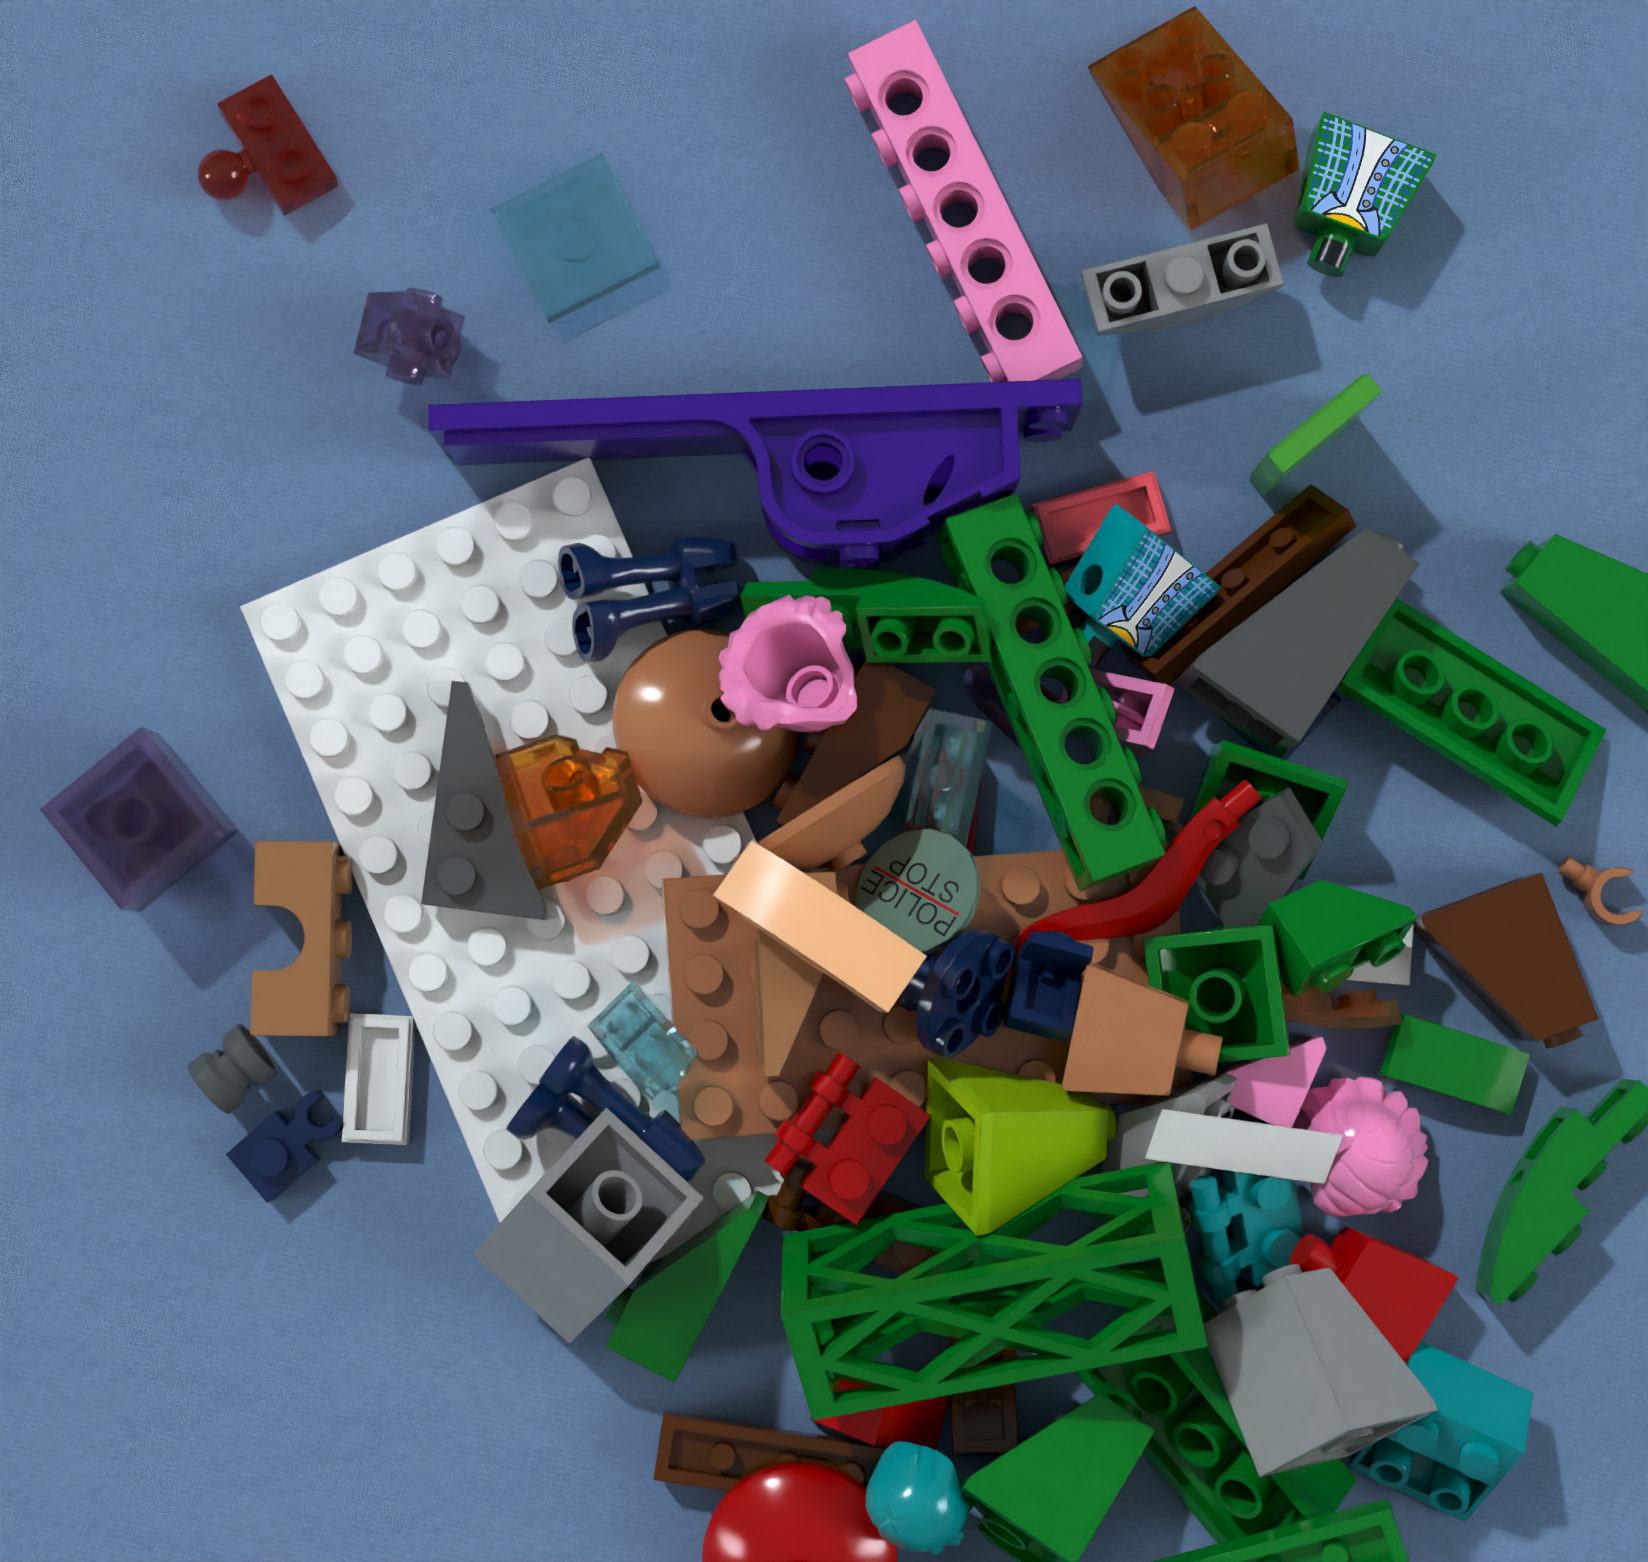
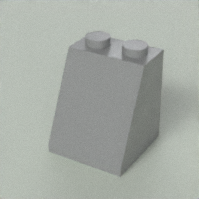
(588, 1226)
(1309, 1371)

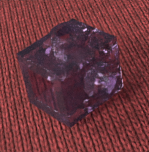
(410, 335)

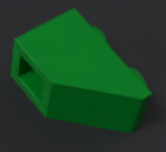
(1332, 931)

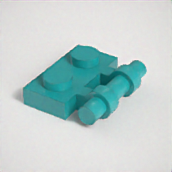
(1264, 1227)

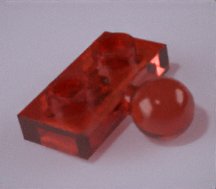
(272, 145)

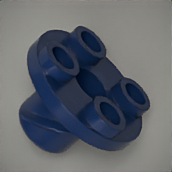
(960, 991)

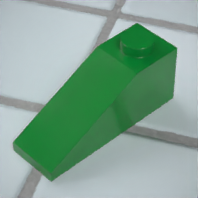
(677, 1294)

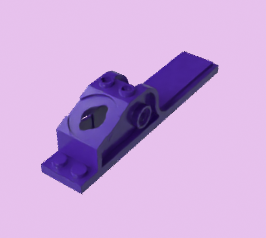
(879, 439)

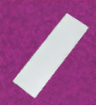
(1243, 1146)

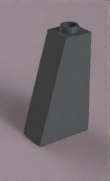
(1294, 650)

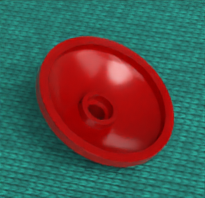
(795, 1517)

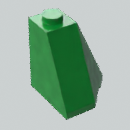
(1059, 1483)

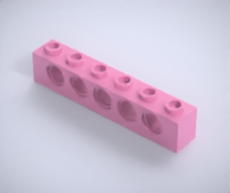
(906, 64)

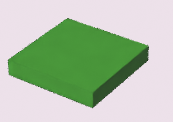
(1314, 433)

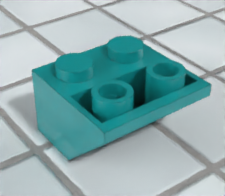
(1461, 1448)

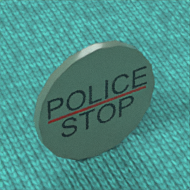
(921, 888)

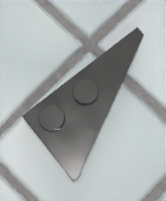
(472, 843)

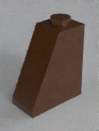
(1514, 958)

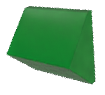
(1232, 763)
(1230, 984)

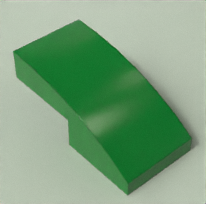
(1455, 1064)

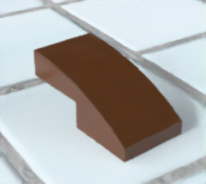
(985, 1418)

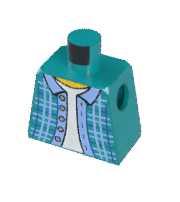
(1134, 587)

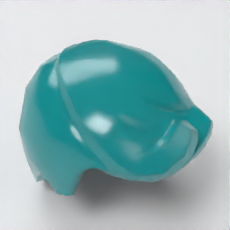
(916, 1499)

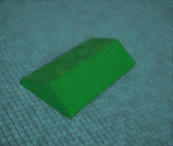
(1474, 711)

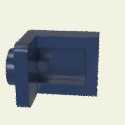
(1046, 985)

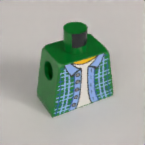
(1354, 190)

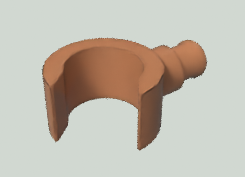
(1591, 883)

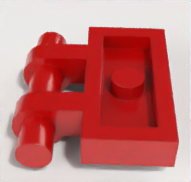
(863, 1148)

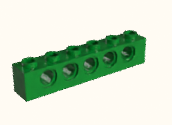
(1091, 848)

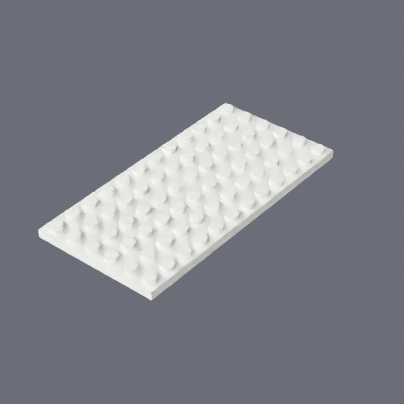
(366, 687)

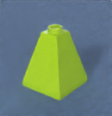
(1006, 1140)

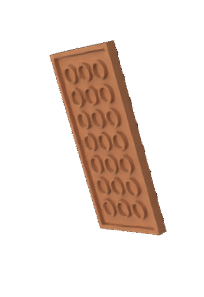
(716, 1001)

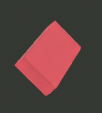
(1073, 519)

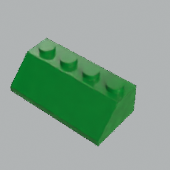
(1204, 1451)

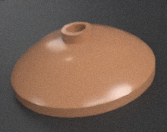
(677, 743)
(839, 823)

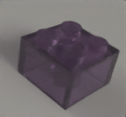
(139, 820)

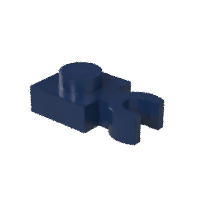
(280, 1149)

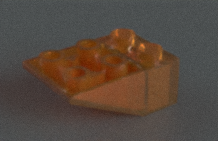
(1197, 117)

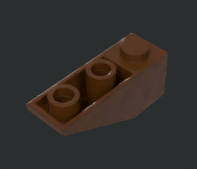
(879, 729)

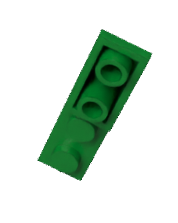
(892, 614)
(1537, 1206)

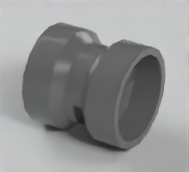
(228, 1073)

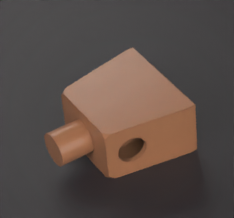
(1133, 1038)

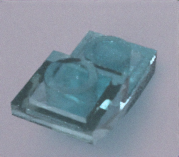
(644, 1041)

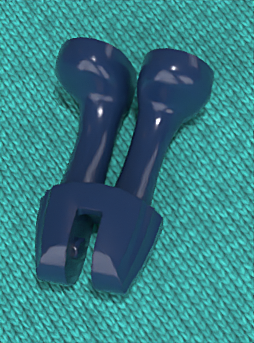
(601, 622)
(555, 1107)

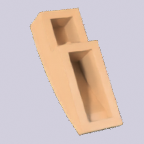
(819, 927)

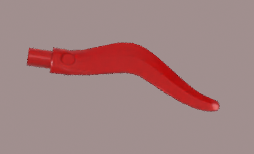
(1165, 884)

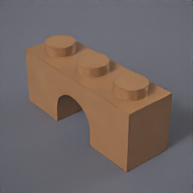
(309, 992)

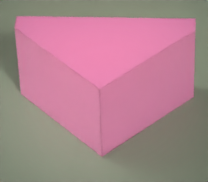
(1138, 708)
(1276, 1086)

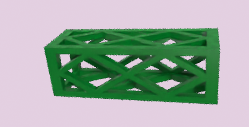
(989, 1321)

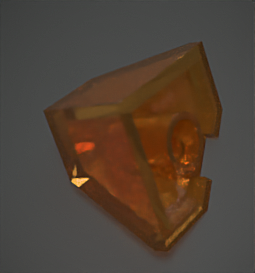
(566, 805)

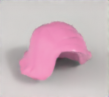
(789, 667)
(1379, 1147)

